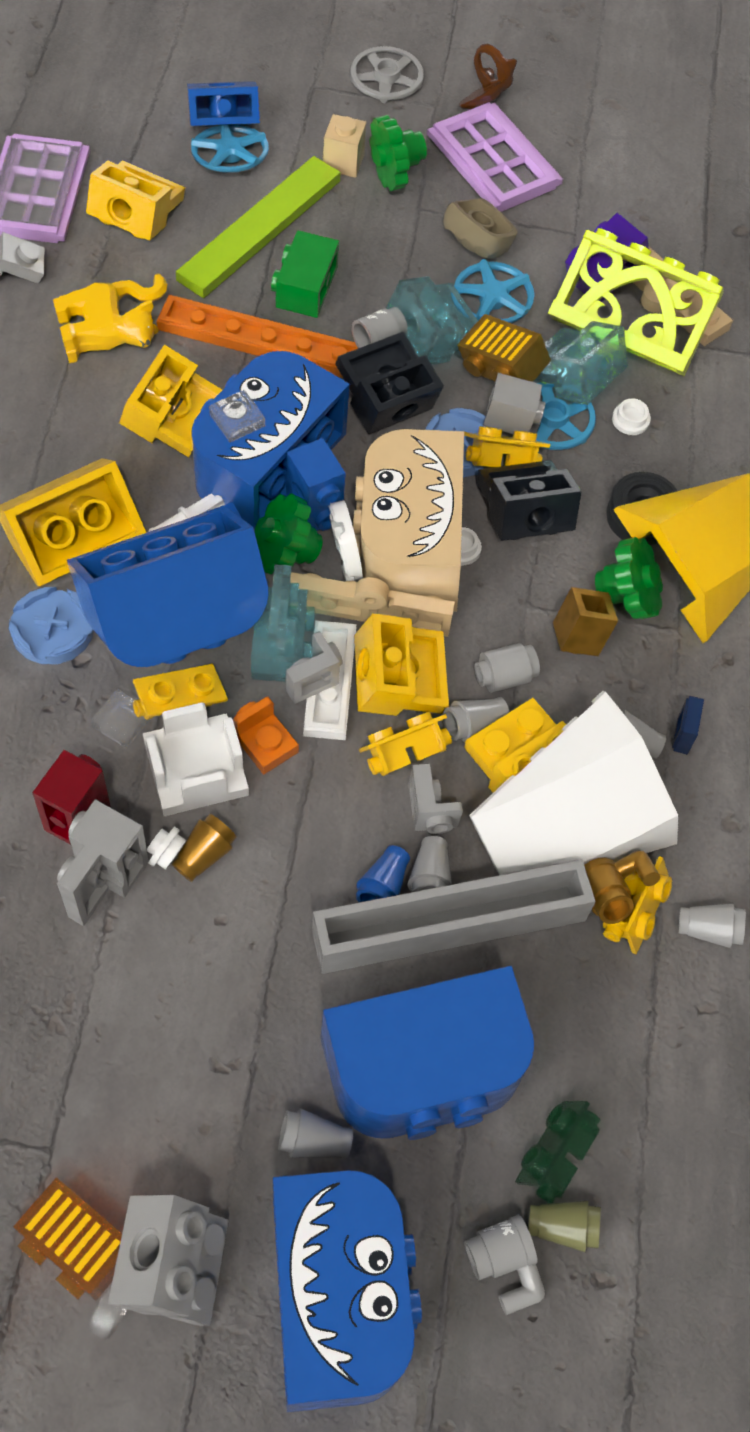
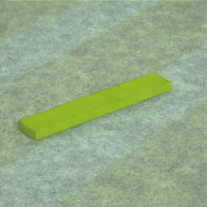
(257, 227)

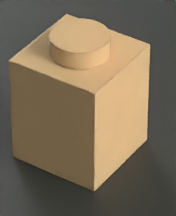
(345, 144)

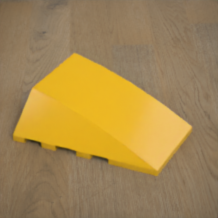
(706, 541)

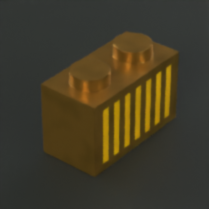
(503, 348)

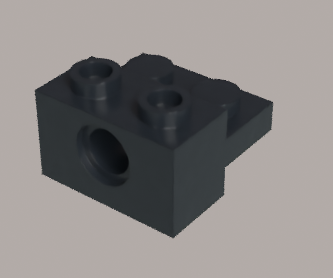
(389, 382)
(530, 499)

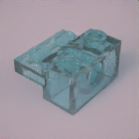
(434, 317)
(584, 361)
(281, 629)

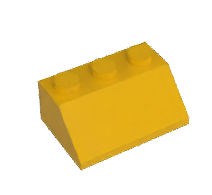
(70, 519)

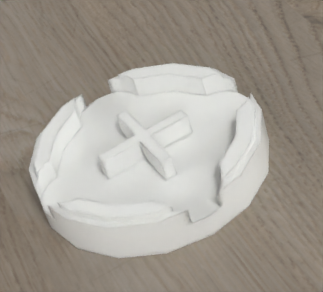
(345, 541)

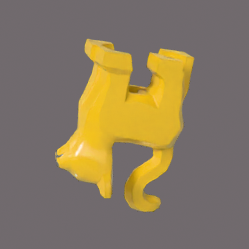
(103, 324)

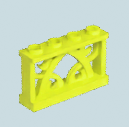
(661, 346)

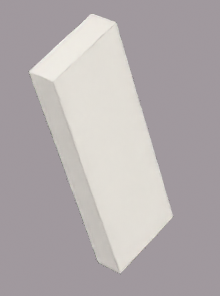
(328, 711)

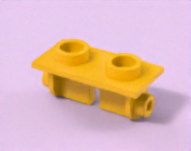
(490, 446)
(177, 690)
(390, 749)
(646, 902)

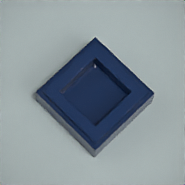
(688, 724)

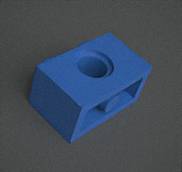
(223, 103)
(317, 478)

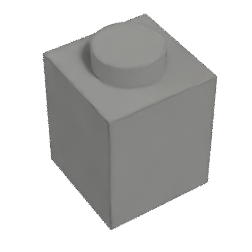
(514, 404)

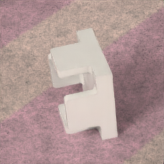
(195, 760)

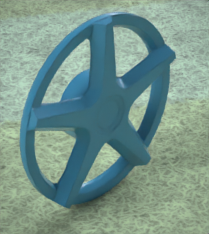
(229, 148)
(495, 293)
(557, 416)

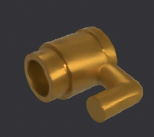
(609, 887)

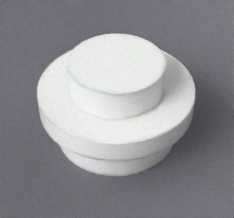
(631, 417)
(470, 546)
(165, 847)

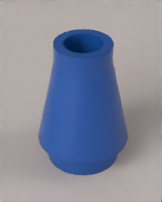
(384, 876)

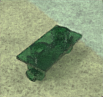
(569, 1130)

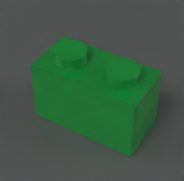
(305, 273)

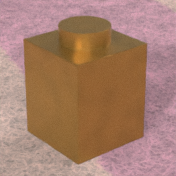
(585, 621)

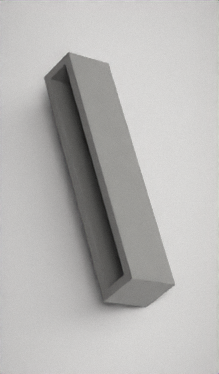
(451, 916)

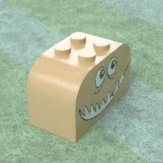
(412, 512)

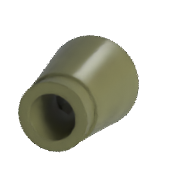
(567, 1224)

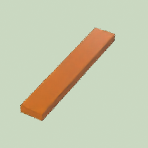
(249, 332)

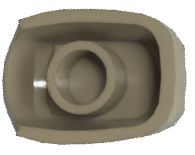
(480, 227)

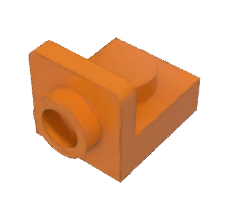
(264, 735)

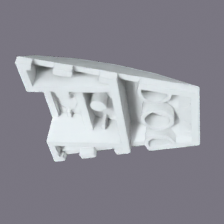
(580, 798)

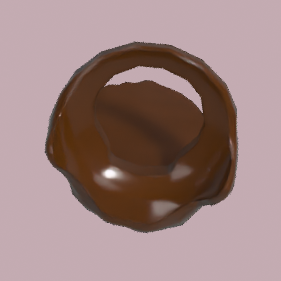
(491, 87)

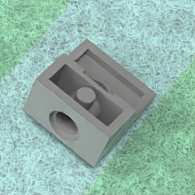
(107, 856)
(169, 1259)

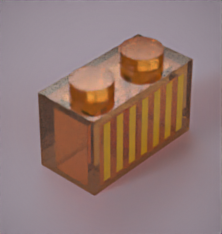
(72, 1239)

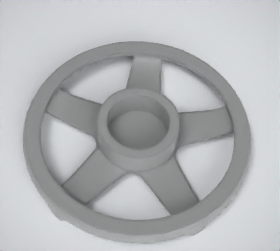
(386, 73)

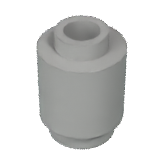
(507, 667)

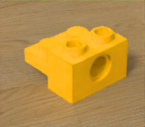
(132, 198)
(157, 395)
(399, 667)
(511, 741)

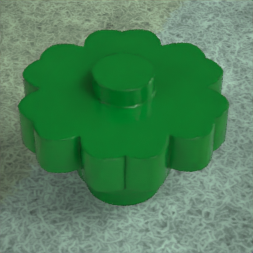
(395, 151)
(286, 535)
(633, 579)

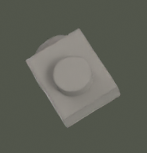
(21, 258)

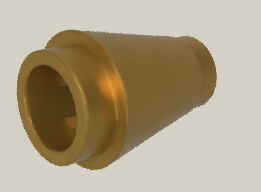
(204, 847)

